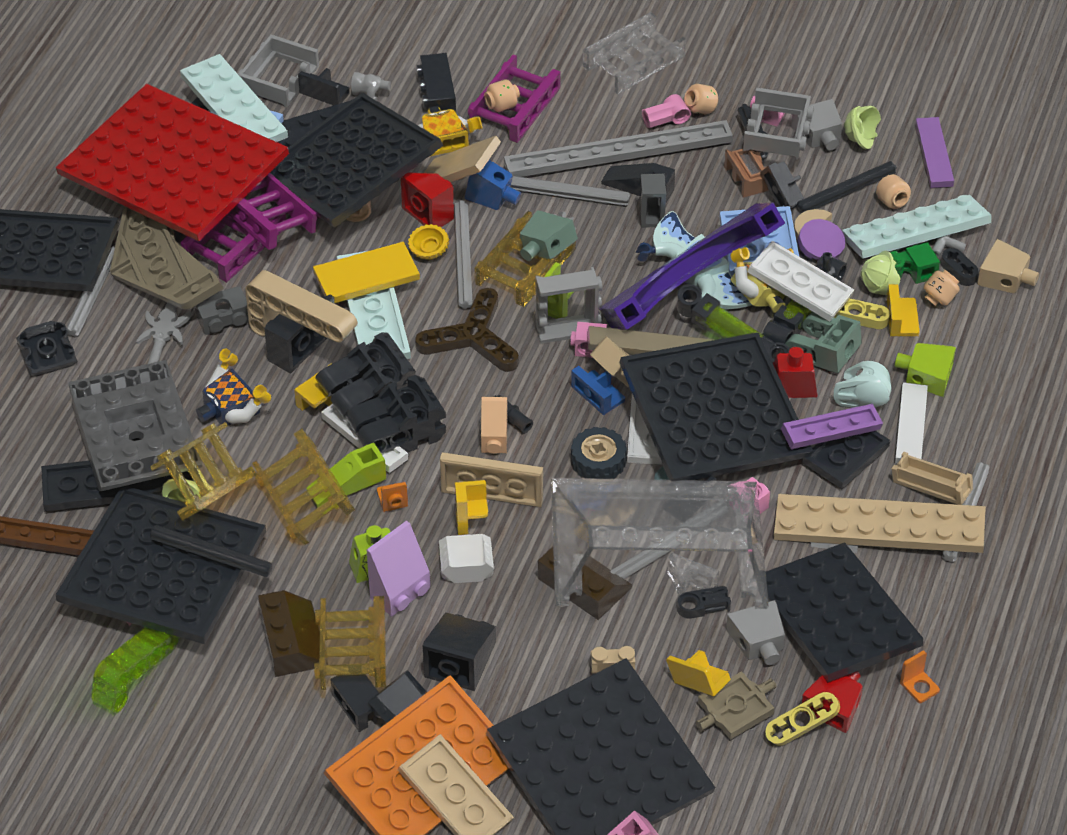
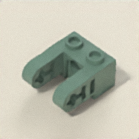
(836, 340)

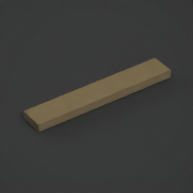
(636, 341)

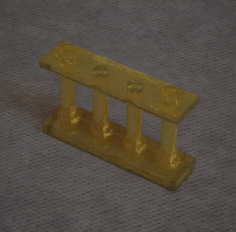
(525, 288)
(222, 483)
(325, 483)
(375, 650)

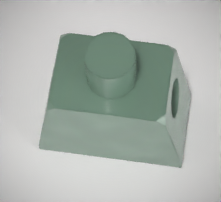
(546, 235)

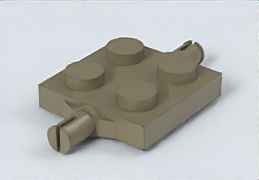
(737, 705)

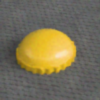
(428, 241)

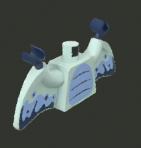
(671, 240)

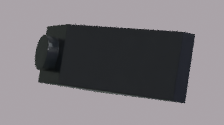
(628, 177)

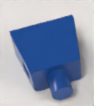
(491, 187)

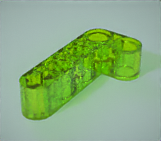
(127, 664)

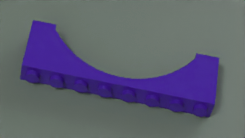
(640, 298)

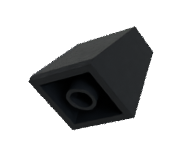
(458, 649)

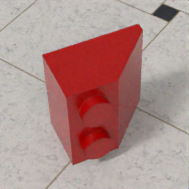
(428, 198)

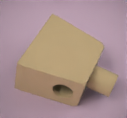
(1006, 268)

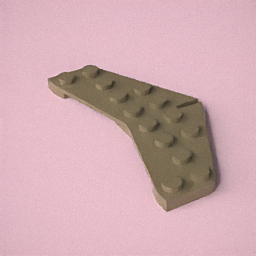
(157, 265)

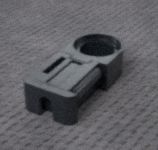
(706, 601)

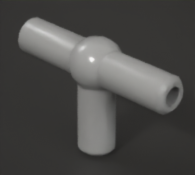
(949, 242)

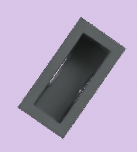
(652, 199)
(214, 318)

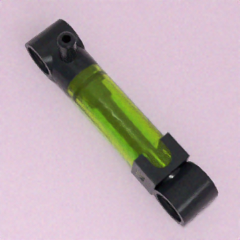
(708, 314)
(790, 318)

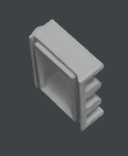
(268, 51)
(784, 103)
(561, 328)

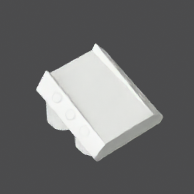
(466, 558)

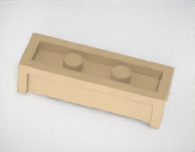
(932, 479)

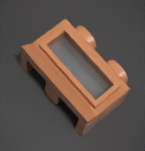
(746, 167)

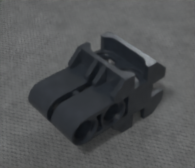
(365, 373)
(399, 417)

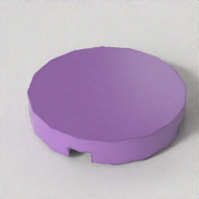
(821, 237)

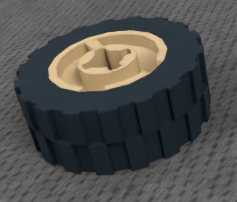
(598, 453)

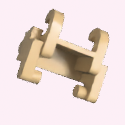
(604, 658)

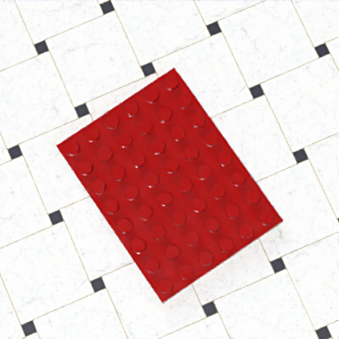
(172, 161)

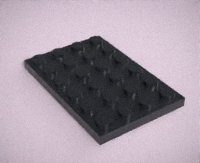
(53, 249)
(839, 612)

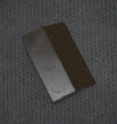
(599, 586)
(290, 632)

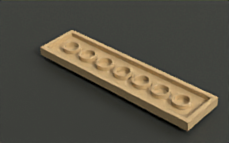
(880, 523)

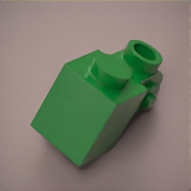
(918, 261)

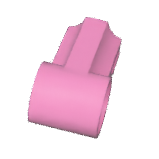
(672, 109)

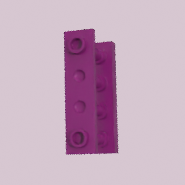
(528, 111)
(258, 222)
(240, 253)

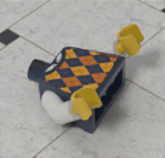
(228, 396)

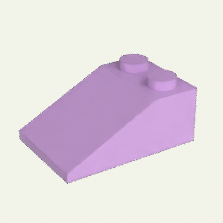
(397, 569)

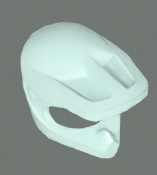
(867, 388)

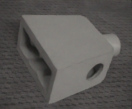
(824, 126)
(757, 632)

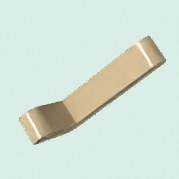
(272, 295)

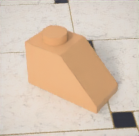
(494, 425)

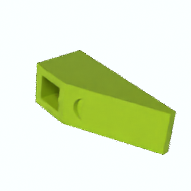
(356, 471)

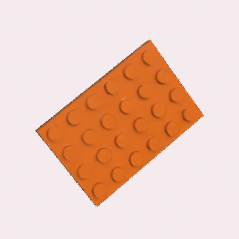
(370, 772)

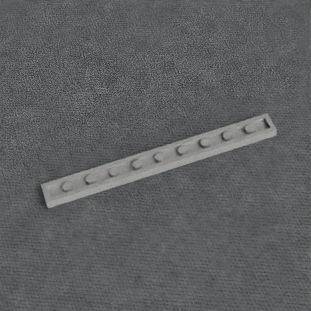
(618, 149)

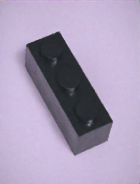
(436, 82)

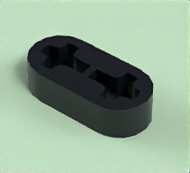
(960, 266)

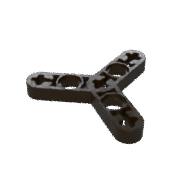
(464, 337)

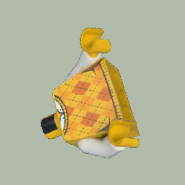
(450, 128)

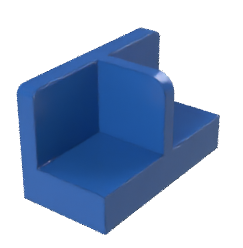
(596, 389)

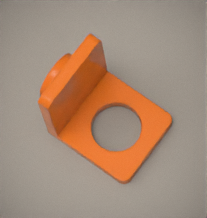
(393, 496)
(914, 673)

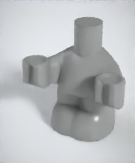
(368, 84)

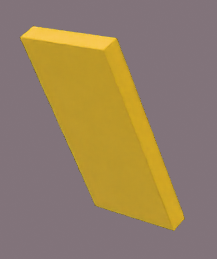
(366, 272)

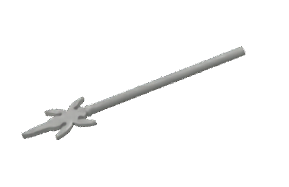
(163, 329)

